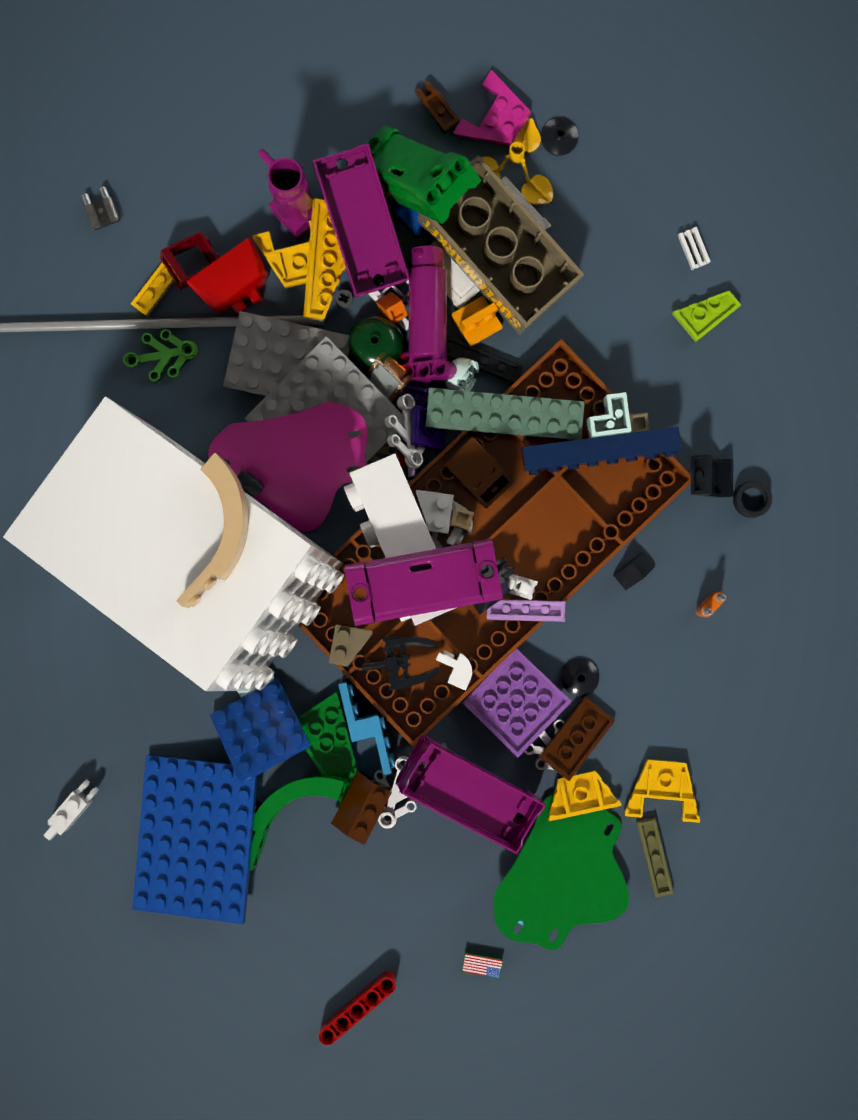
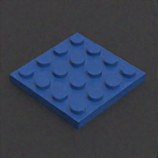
(260, 730)

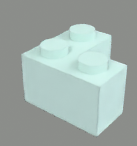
(615, 420)

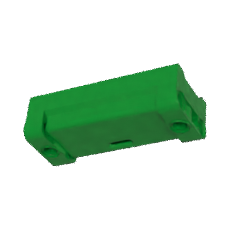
(419, 174)

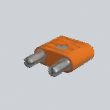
(710, 604)

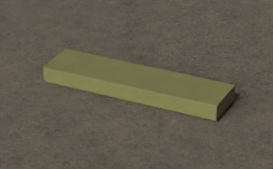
(654, 857)

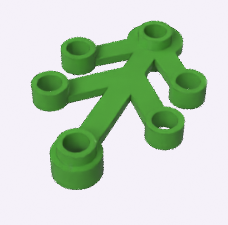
(164, 355)

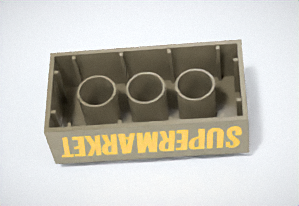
(495, 244)

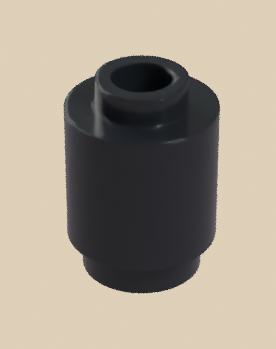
(250, 483)

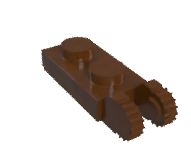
(437, 108)

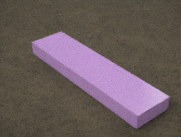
(528, 610)

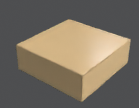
(461, 519)

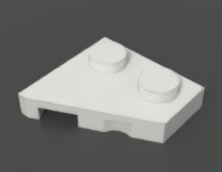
(436, 510)

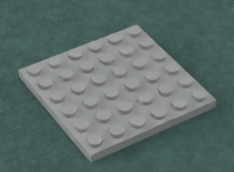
(331, 377)

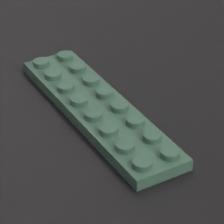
(505, 414)

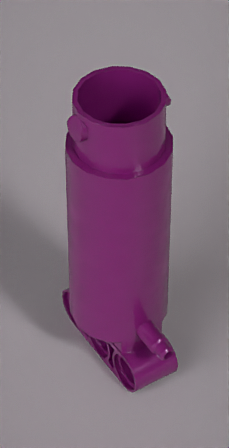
(428, 317)

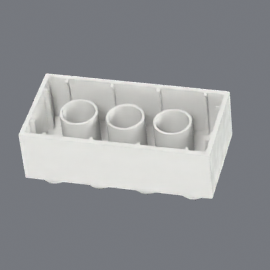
(392, 514)

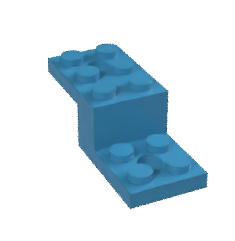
(366, 726)

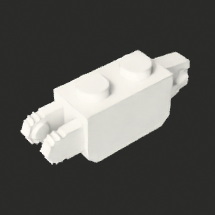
(70, 810)

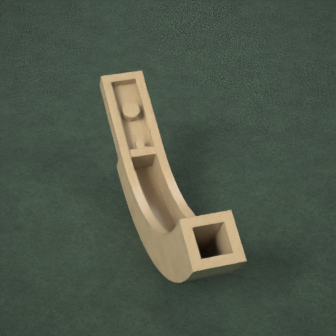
(234, 530)

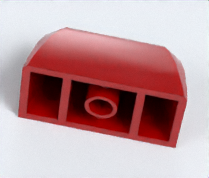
(231, 279)

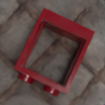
(168, 255)

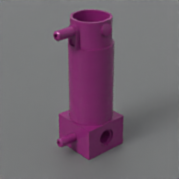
(290, 194)

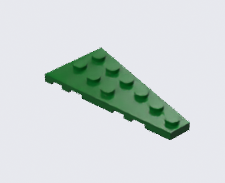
(330, 739)

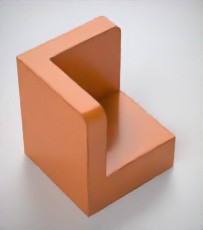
(391, 307)

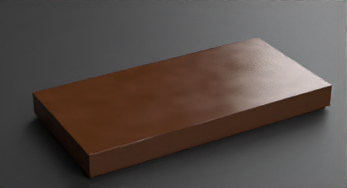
(576, 738)

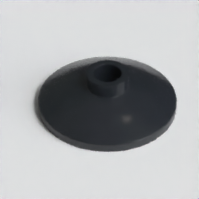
(557, 144)
(573, 670)

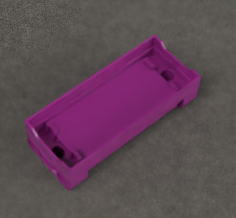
(361, 220)
(423, 582)
(468, 794)

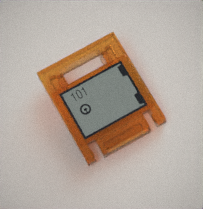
(388, 376)

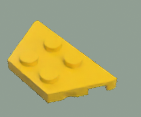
(580, 796)

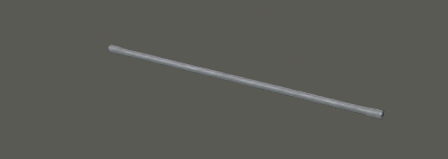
(142, 323)

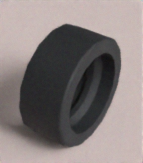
(767, 499)

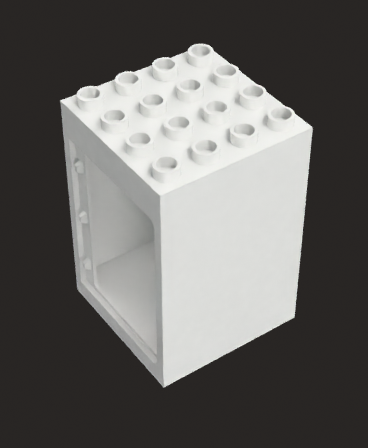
(134, 526)

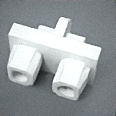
(521, 586)

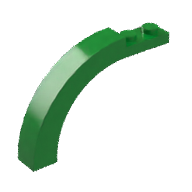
(315, 785)

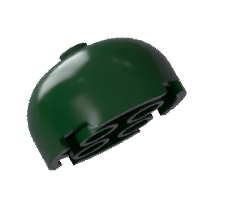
(370, 329)

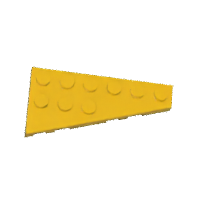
(324, 263)

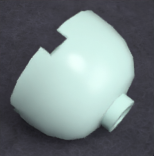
(464, 376)

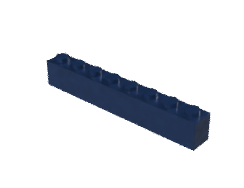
(601, 449)

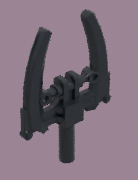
(393, 662)

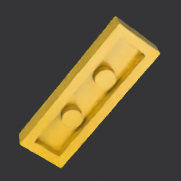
(153, 291)

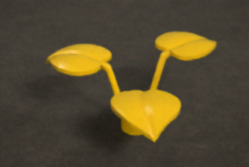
(538, 189)

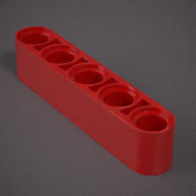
(353, 1016)

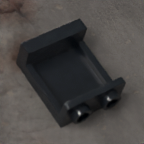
(711, 476)

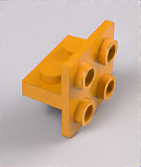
(477, 320)

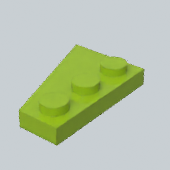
(705, 315)

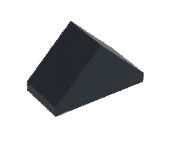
(634, 571)

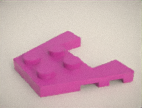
(503, 119)

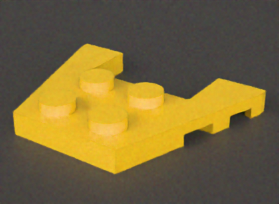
(288, 263)
(664, 781)

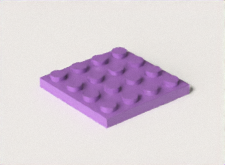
(517, 702)

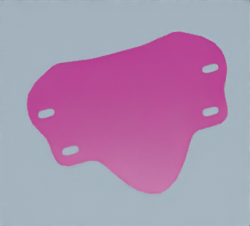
(297, 458)

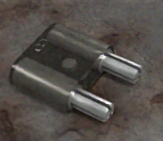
(102, 212)

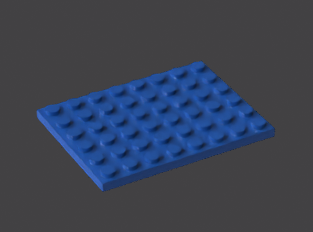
(194, 839)

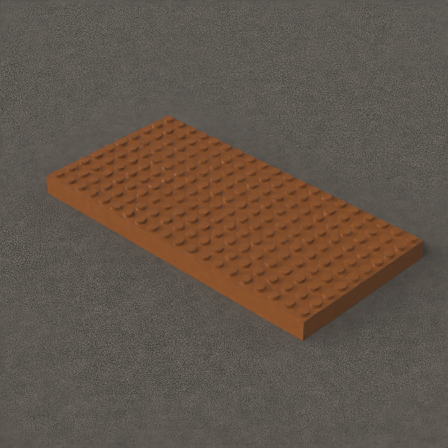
(546, 526)

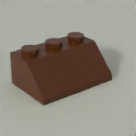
(361, 807)

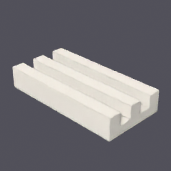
(695, 232)

